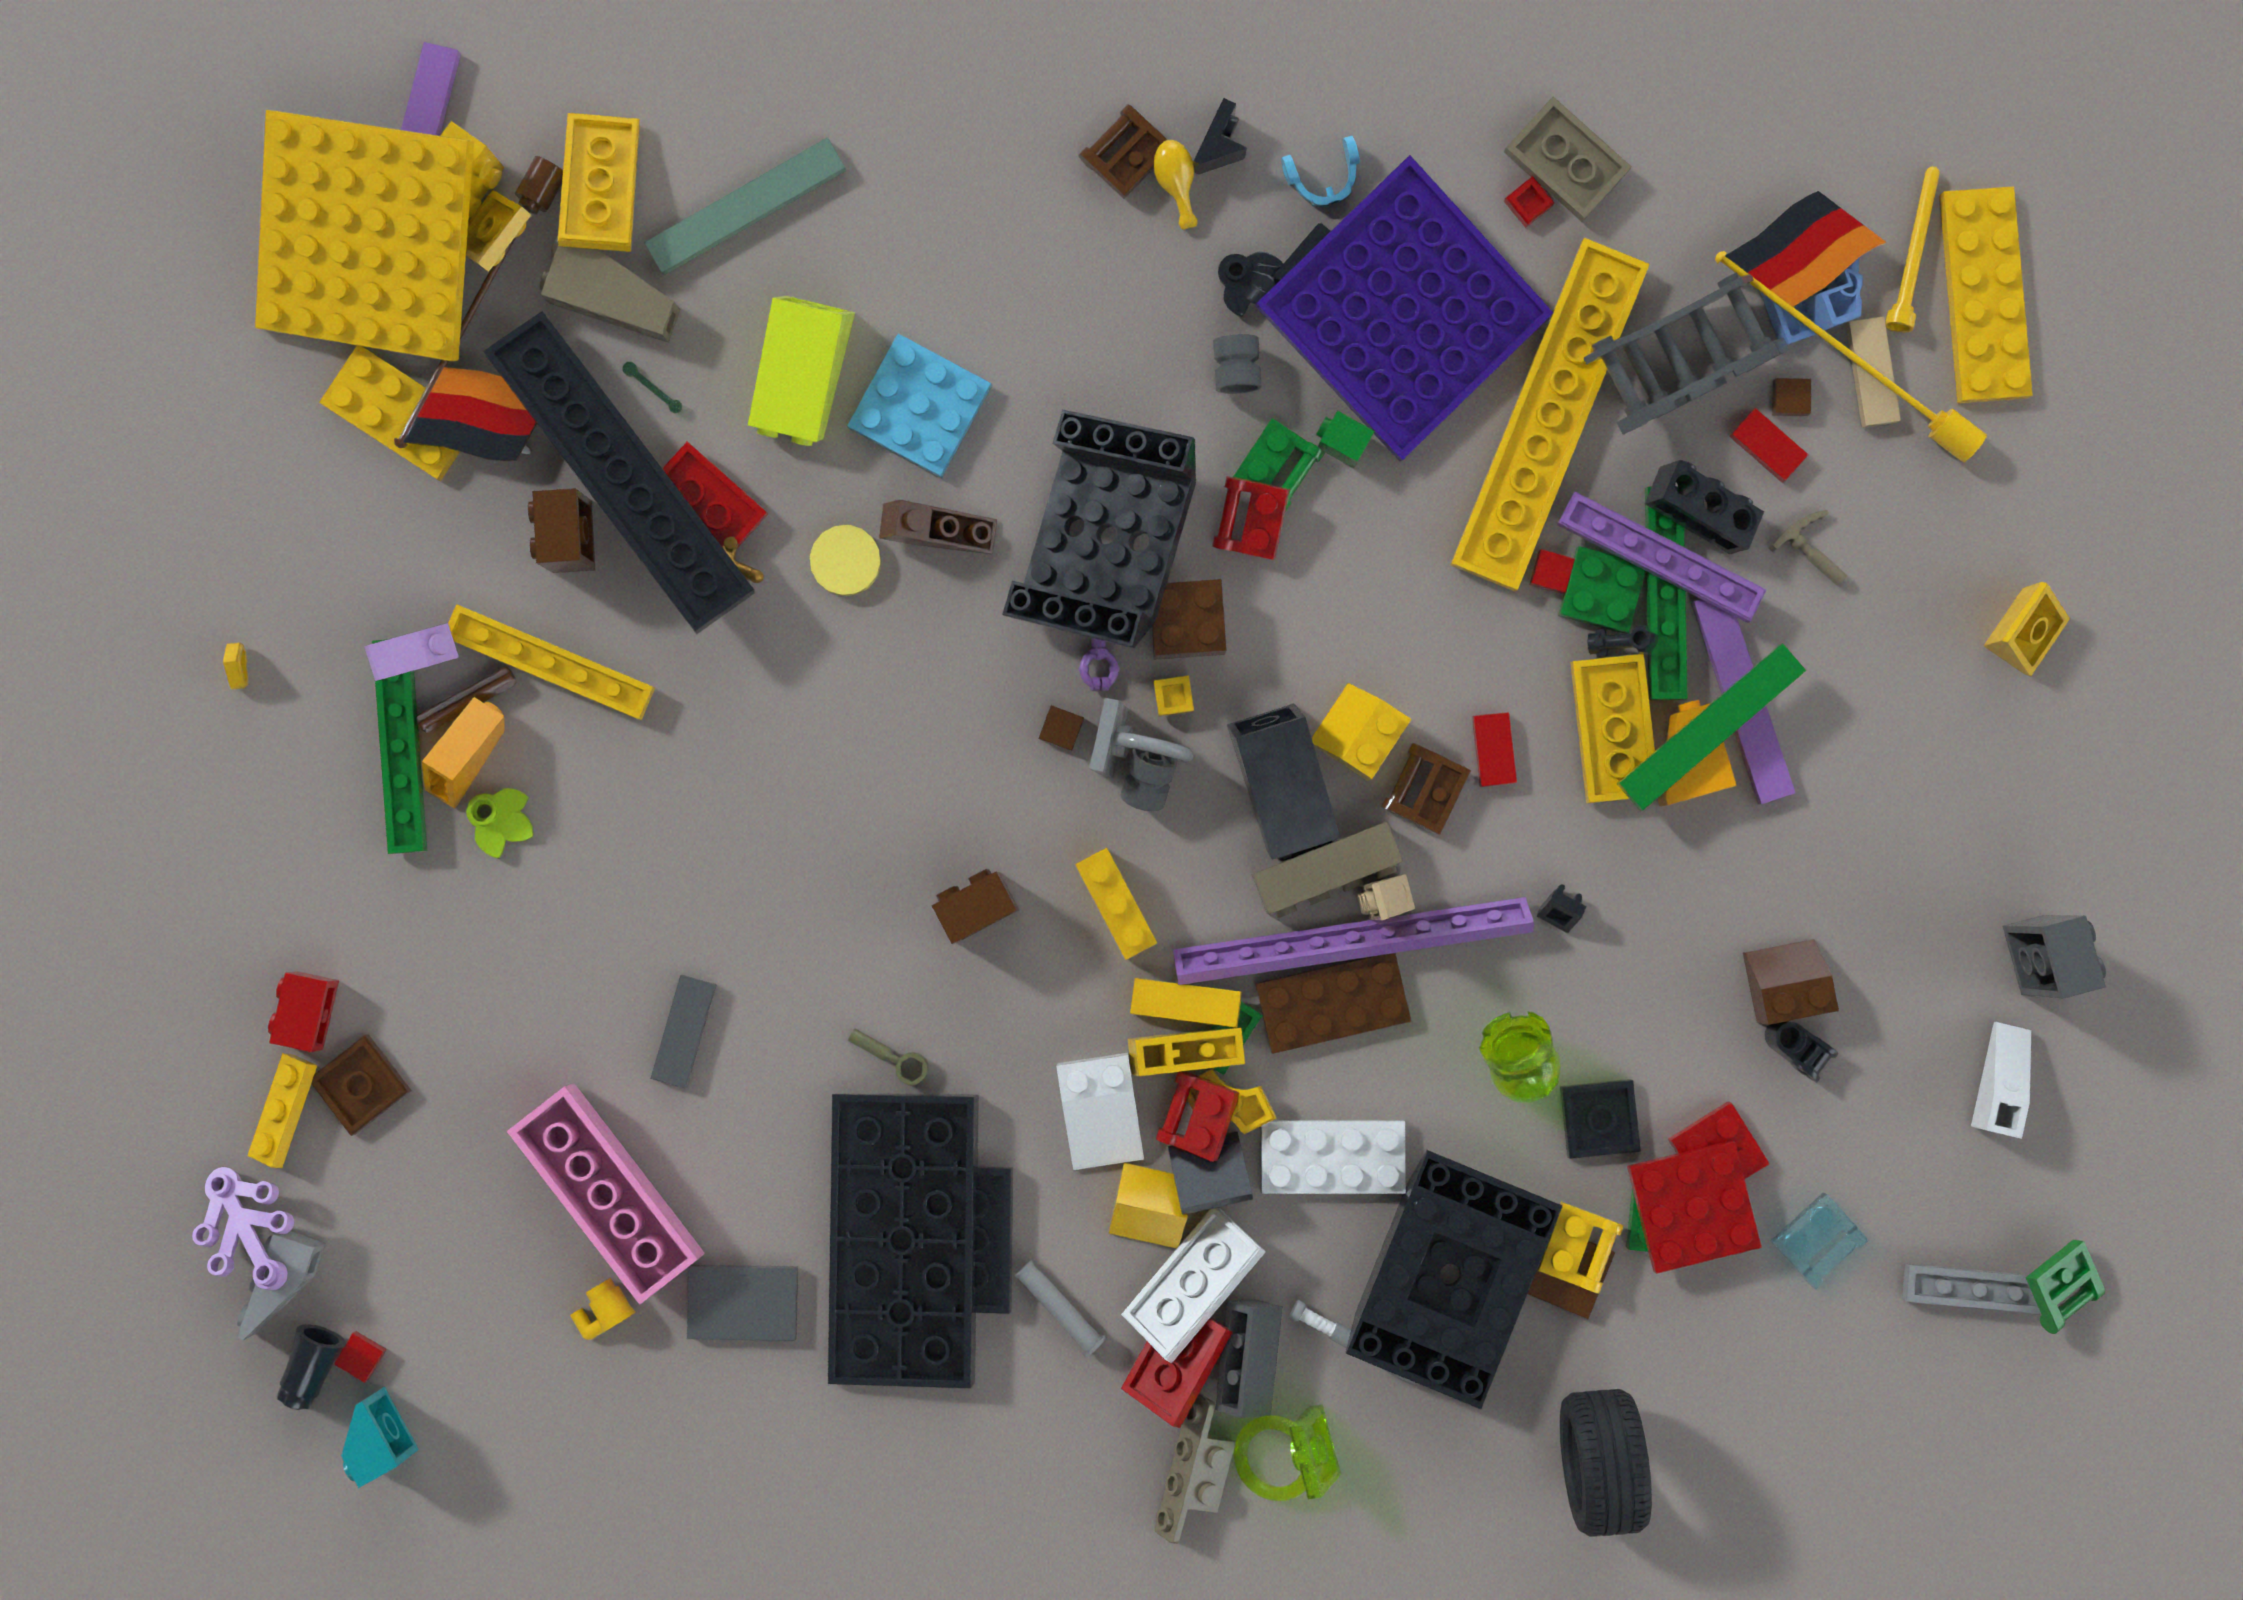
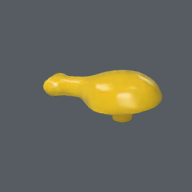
(1175, 175)

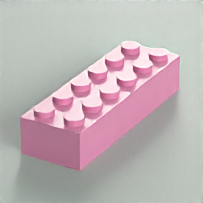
(606, 1192)

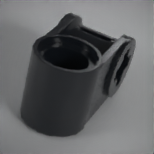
(1804, 1051)

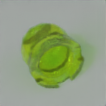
(1521, 1057)

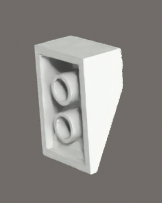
(1100, 1111)

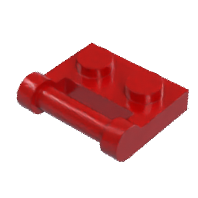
(1262, 521)
(1208, 1120)

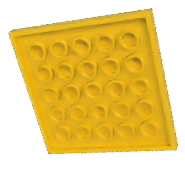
(363, 234)

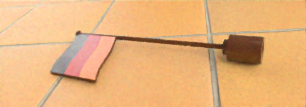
(472, 407)

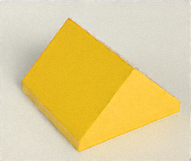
(2028, 628)
(1148, 1207)

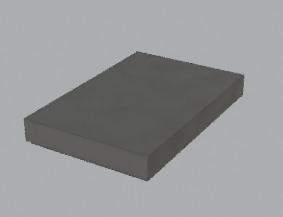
(742, 1302)

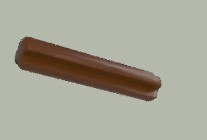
(455, 704)

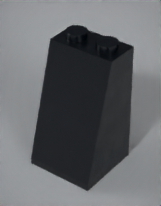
(1284, 781)

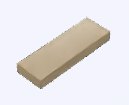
(1870, 342)

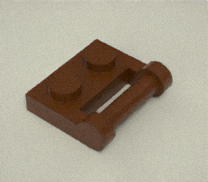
(1135, 157)
(1437, 793)

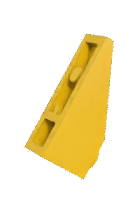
(1185, 1051)

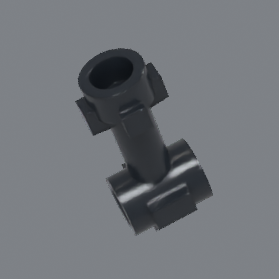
(1639, 638)

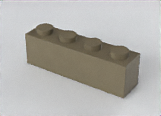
(1327, 868)

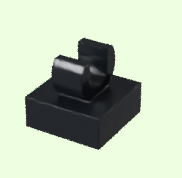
(1562, 910)

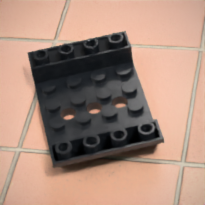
(1115, 479)

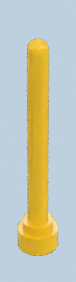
(1901, 315)

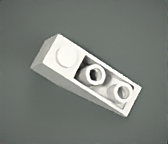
(2005, 1082)

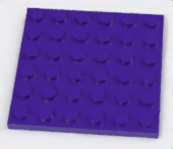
(1404, 308)

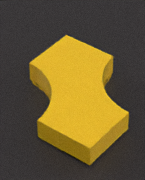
(1251, 1107)

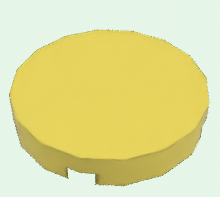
(845, 560)

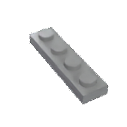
(1968, 1288)

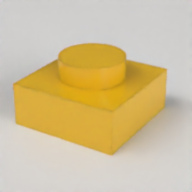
(1173, 696)

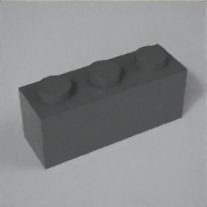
(1249, 1359)

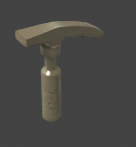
(1815, 556)

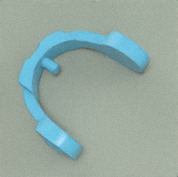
(1292, 176)

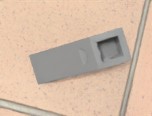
(301, 1259)

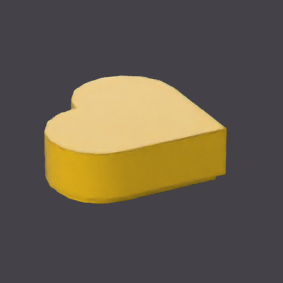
(235, 665)

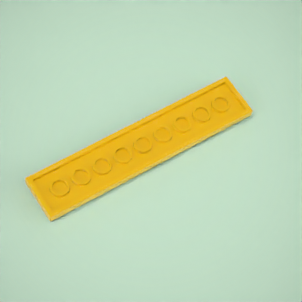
(1548, 416)

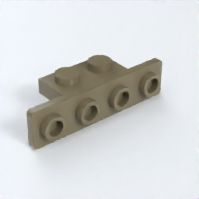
(1195, 1472)

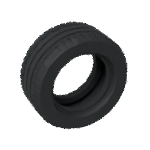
(1605, 1462)

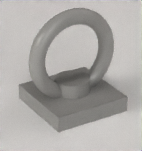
(1116, 739)

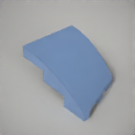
(1827, 308)

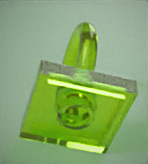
(1310, 1452)

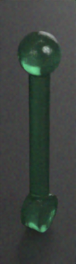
(631, 370)

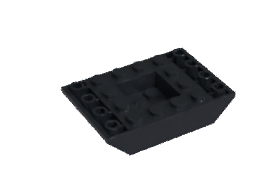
(1459, 1330)

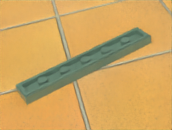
(745, 206)

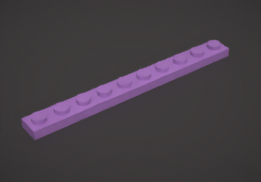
(1353, 940)

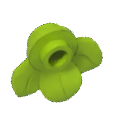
(504, 822)

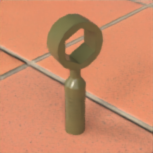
(884, 1053)

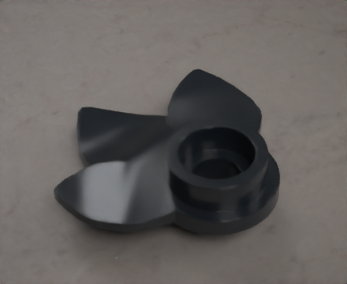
(1252, 283)

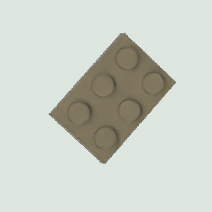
(1567, 159)

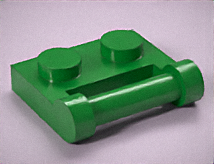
(1271, 454)
(2059, 1278)

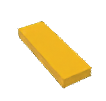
(1186, 1002)

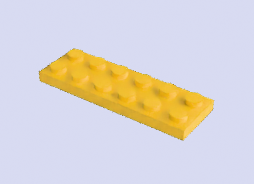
(1985, 294)

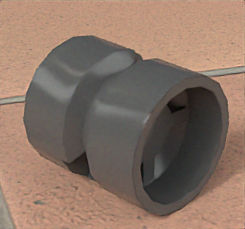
(1237, 357)
(1148, 780)

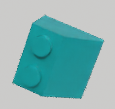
(376, 1439)

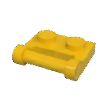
(1569, 1243)

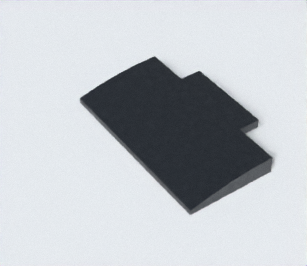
(913, 1240)

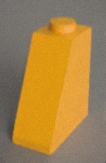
(462, 751)
(1708, 775)

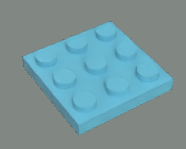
(919, 405)

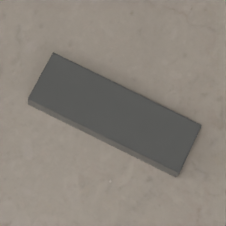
(683, 1031)

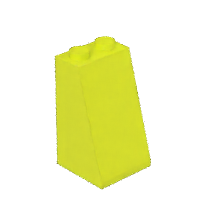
(799, 369)

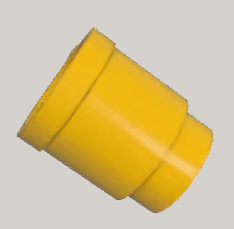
(608, 1306)

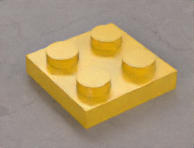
(493, 229)

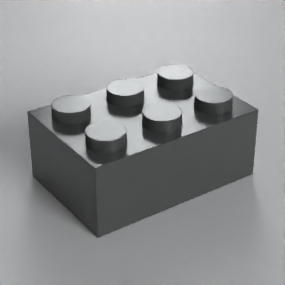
(2055, 956)

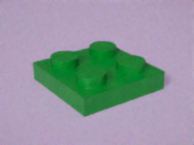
(1602, 590)

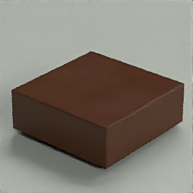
(1791, 397)
(1061, 728)

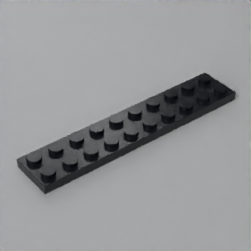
(619, 472)

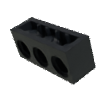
(1689, 511)

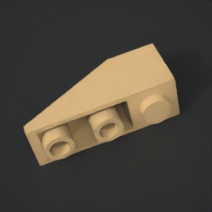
(1386, 898)

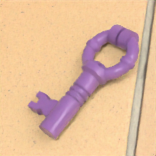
(1099, 652)

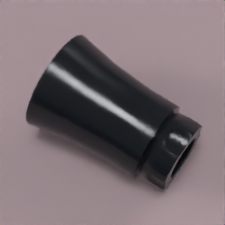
(308, 1365)

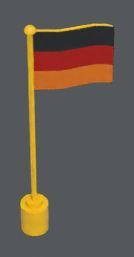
(1804, 255)

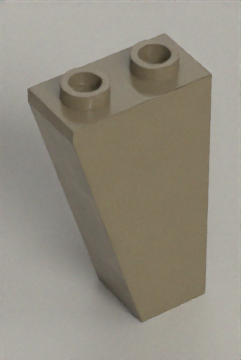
(607, 291)

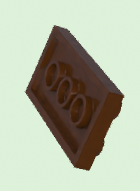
(1333, 1002)

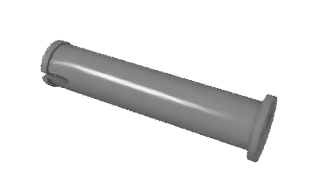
(1060, 1308)

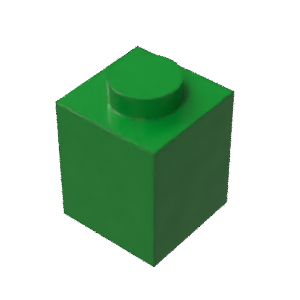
(1344, 438)

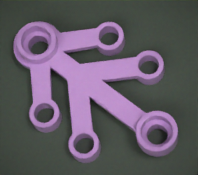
(241, 1225)

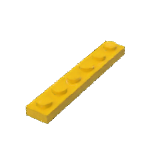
(550, 662)

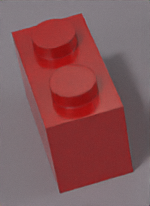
(302, 1011)

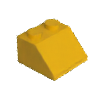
(1360, 731)

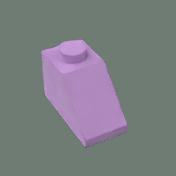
(411, 652)

